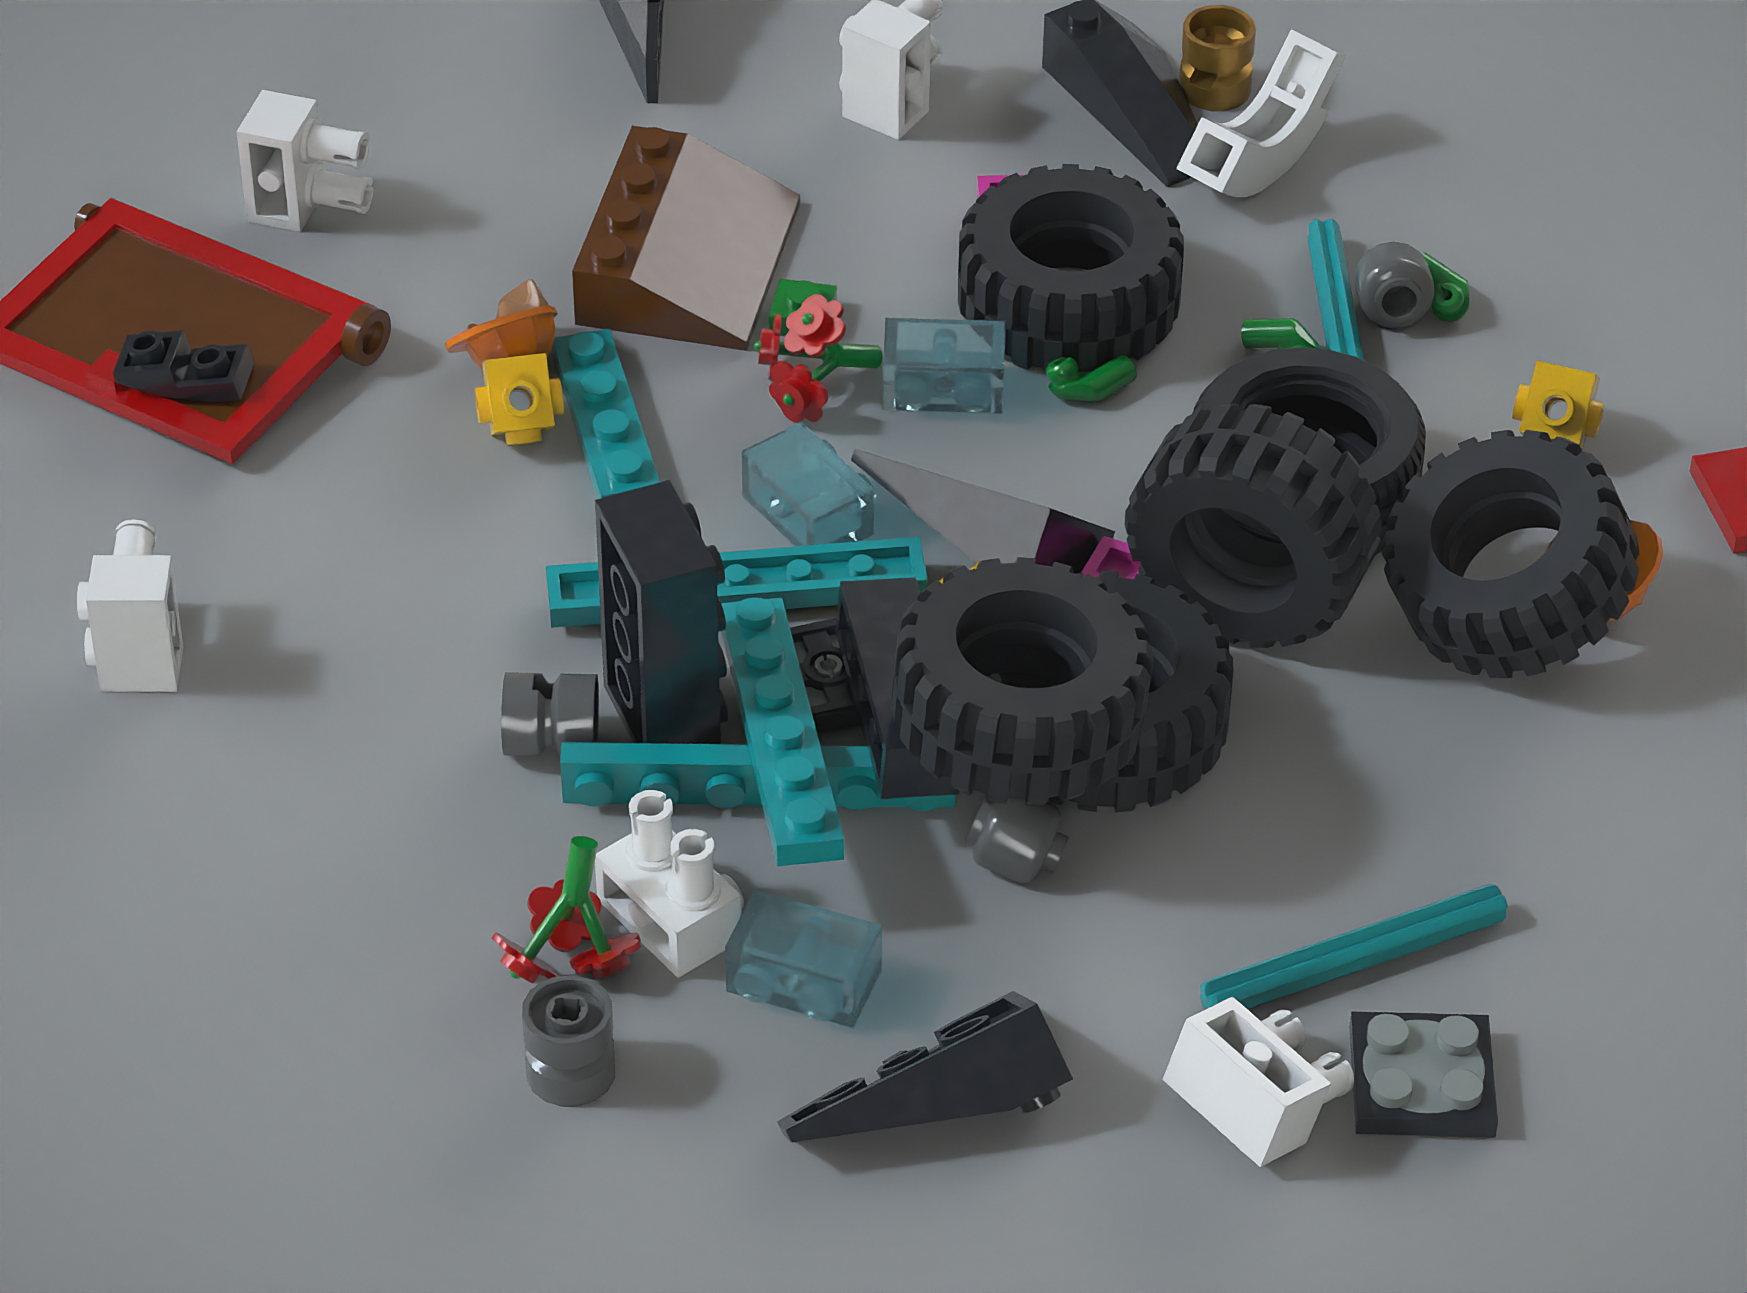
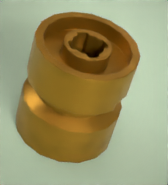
(1217, 57)

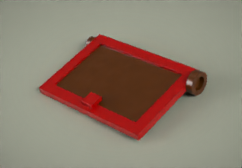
(146, 274)

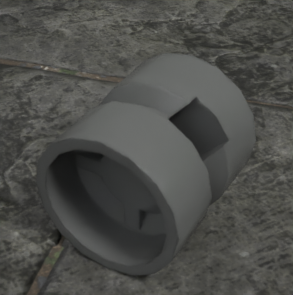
(547, 713)
(568, 1040)

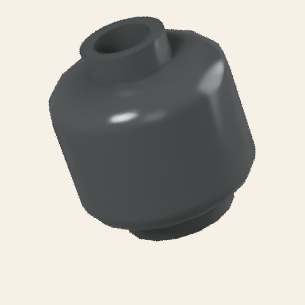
(1394, 285)
(1017, 838)

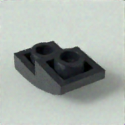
(169, 368)

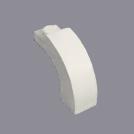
(1273, 130)

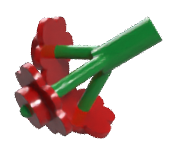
(812, 334)
(564, 918)

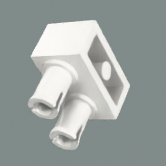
(888, 64)
(284, 158)
(132, 615)
(668, 887)
(1252, 1079)

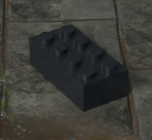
(660, 617)

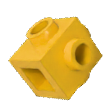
(521, 374)
(1554, 385)

